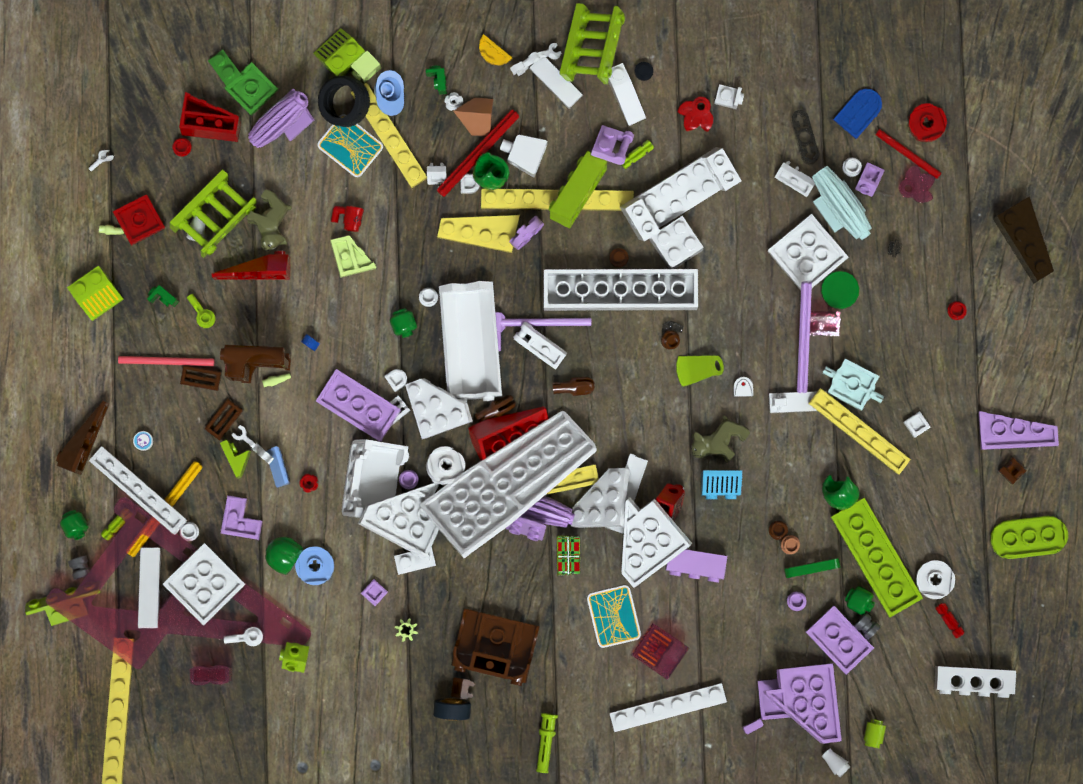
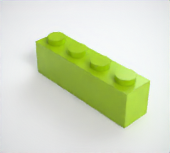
(577, 190)

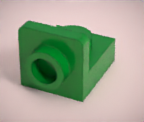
(440, 81)
(165, 298)

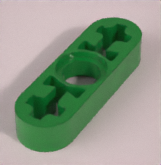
(812, 568)

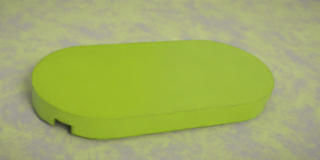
(1029, 537)

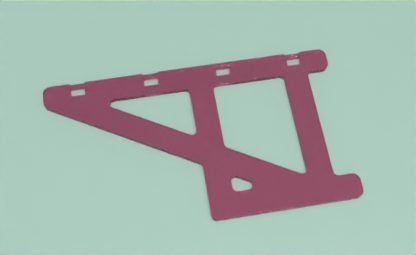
(109, 624)

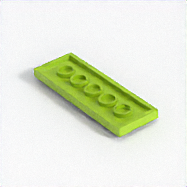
(876, 558)

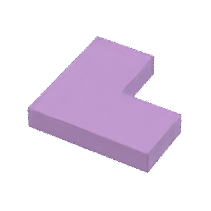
(234, 520)

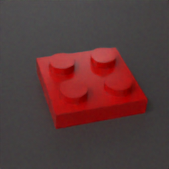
(138, 220)

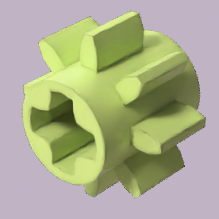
(411, 631)

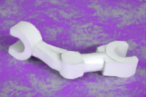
(534, 57)
(255, 447)

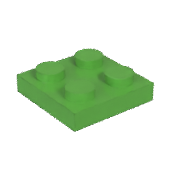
(252, 90)

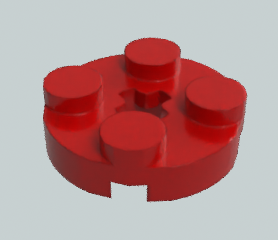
(932, 113)

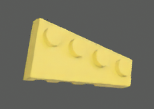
(485, 231)

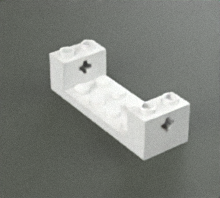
(680, 193)

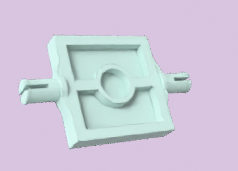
(853, 384)

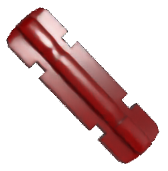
(949, 620)

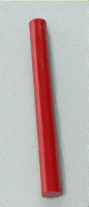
(907, 153)

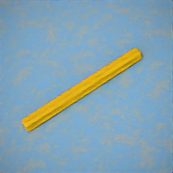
(171, 499)

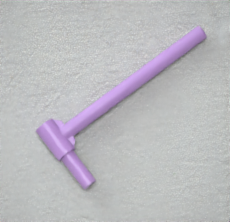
(501, 322)

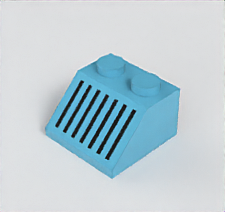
(721, 484)

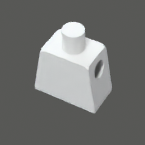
(525, 153)

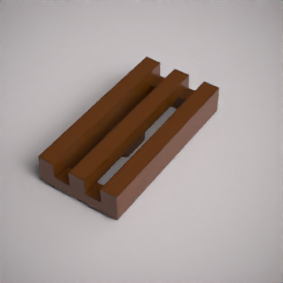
(217, 381)
(229, 424)

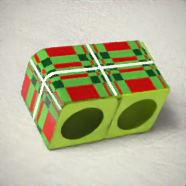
(568, 555)

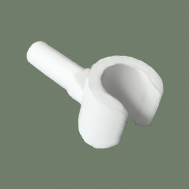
(101, 158)

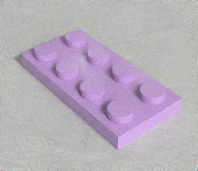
(358, 405)

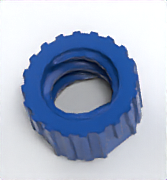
(310, 342)

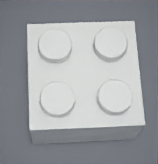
(676, 243)

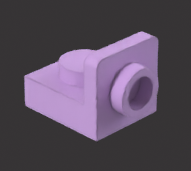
(869, 179)

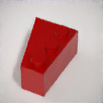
(208, 121)

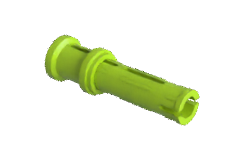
(546, 732)

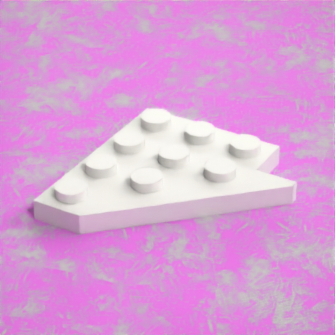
(403, 520)
(649, 541)

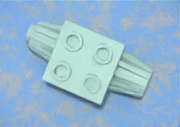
(840, 205)

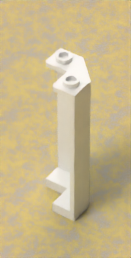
(470, 340)

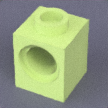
(365, 67)

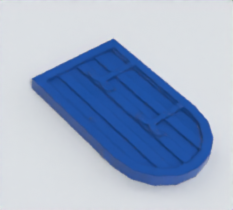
(859, 112)

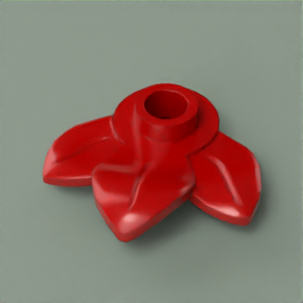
(695, 116)

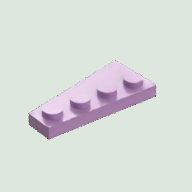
(1007, 433)

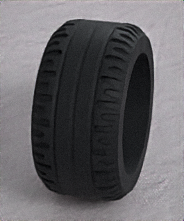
(326, 96)

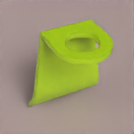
(697, 368)

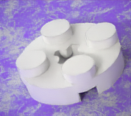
(435, 461)
(943, 572)

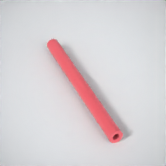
(166, 360)

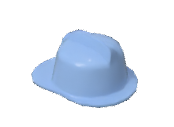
(389, 92)

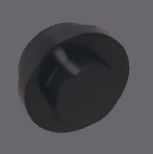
(643, 71)

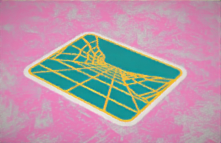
(350, 147)
(614, 616)

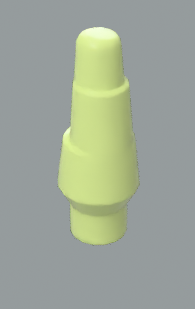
(110, 230)
(274, 380)

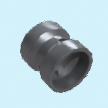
(79, 567)
(868, 628)

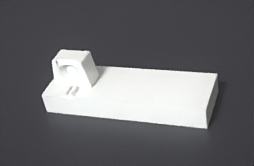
(790, 402)

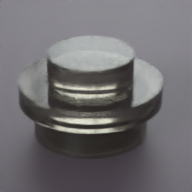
(894, 248)

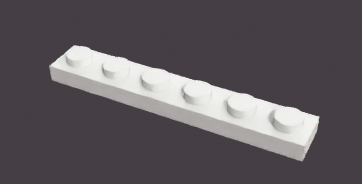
(138, 490)
(668, 707)

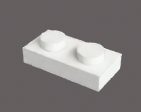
(411, 562)

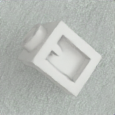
(729, 96)

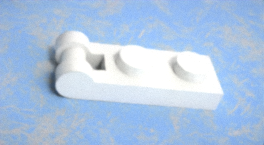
(540, 345)

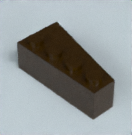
(1025, 238)

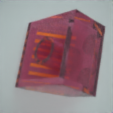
(660, 651)

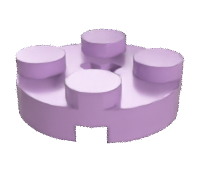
(526, 233)

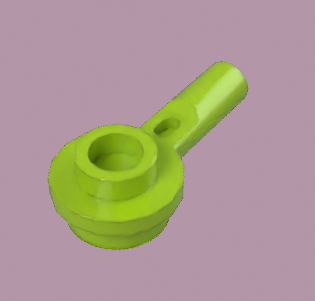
(205, 317)

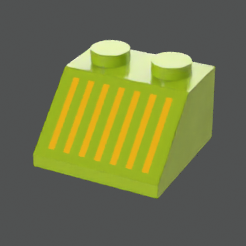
(95, 293)

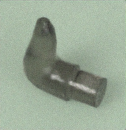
(671, 325)
(165, 593)

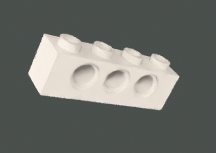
(1006, 680)

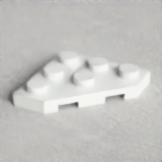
(436, 408)
(604, 501)

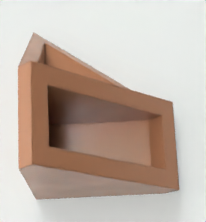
(476, 116)

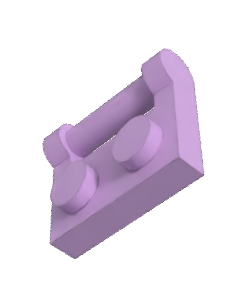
(606, 142)

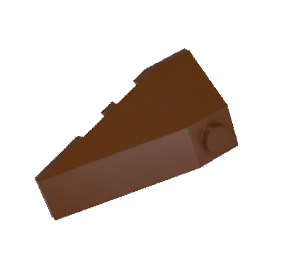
(79, 447)

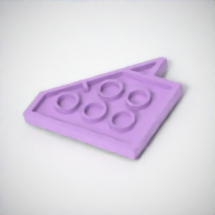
(809, 699)

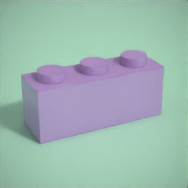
(698, 564)

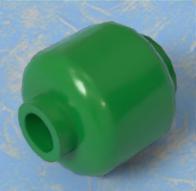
(403, 323)
(74, 525)
(860, 600)

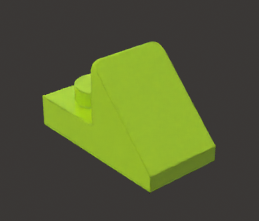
(237, 463)

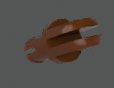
(575, 386)
(496, 408)

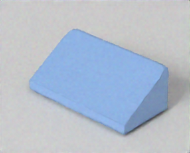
(278, 467)

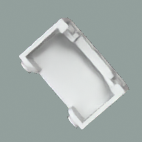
(371, 474)

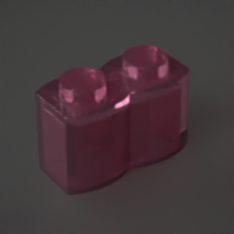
(216, 675)

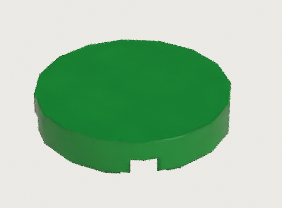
(840, 290)

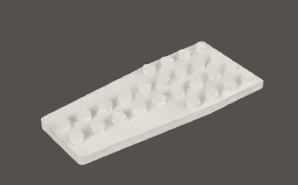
(507, 483)

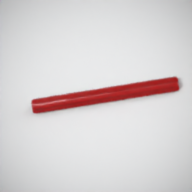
(481, 148)

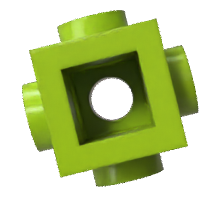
(294, 657)

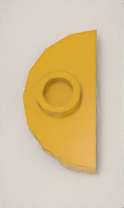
(493, 53)

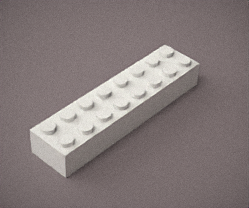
(620, 289)

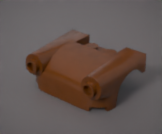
(243, 360)
(495, 646)

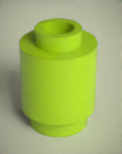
(874, 733)

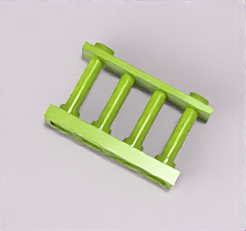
(578, 34)
(207, 196)

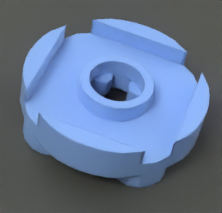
(307, 557)

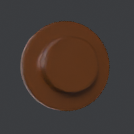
(619, 257)
(670, 340)
(778, 530)

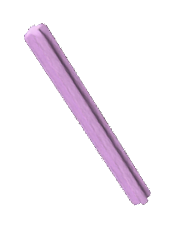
(804, 336)

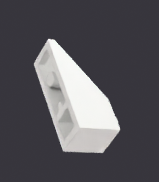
(626, 95)

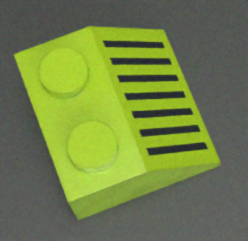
(339, 53)

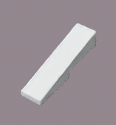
(149, 587)

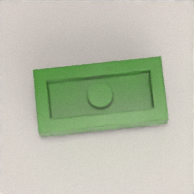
(225, 69)

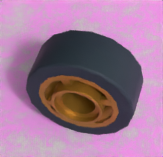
(452, 709)

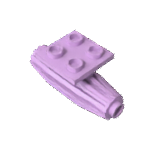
(286, 117)
(542, 512)

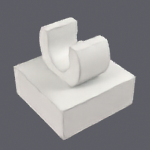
(436, 174)

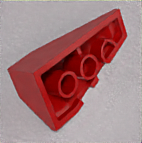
(268, 267)
(500, 431)

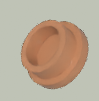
(790, 544)

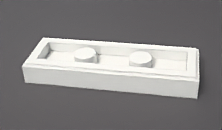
(555, 82)

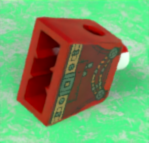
(672, 497)

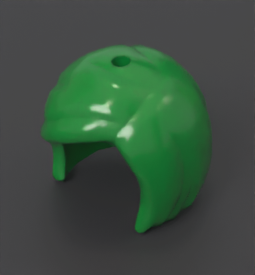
(490, 171)
(840, 494)
(282, 554)

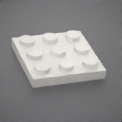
(808, 253)
(204, 584)

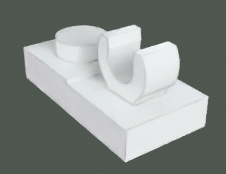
(795, 179)

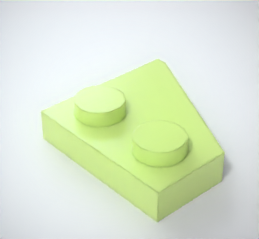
(349, 257)

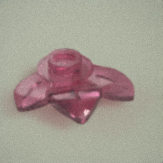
(919, 183)

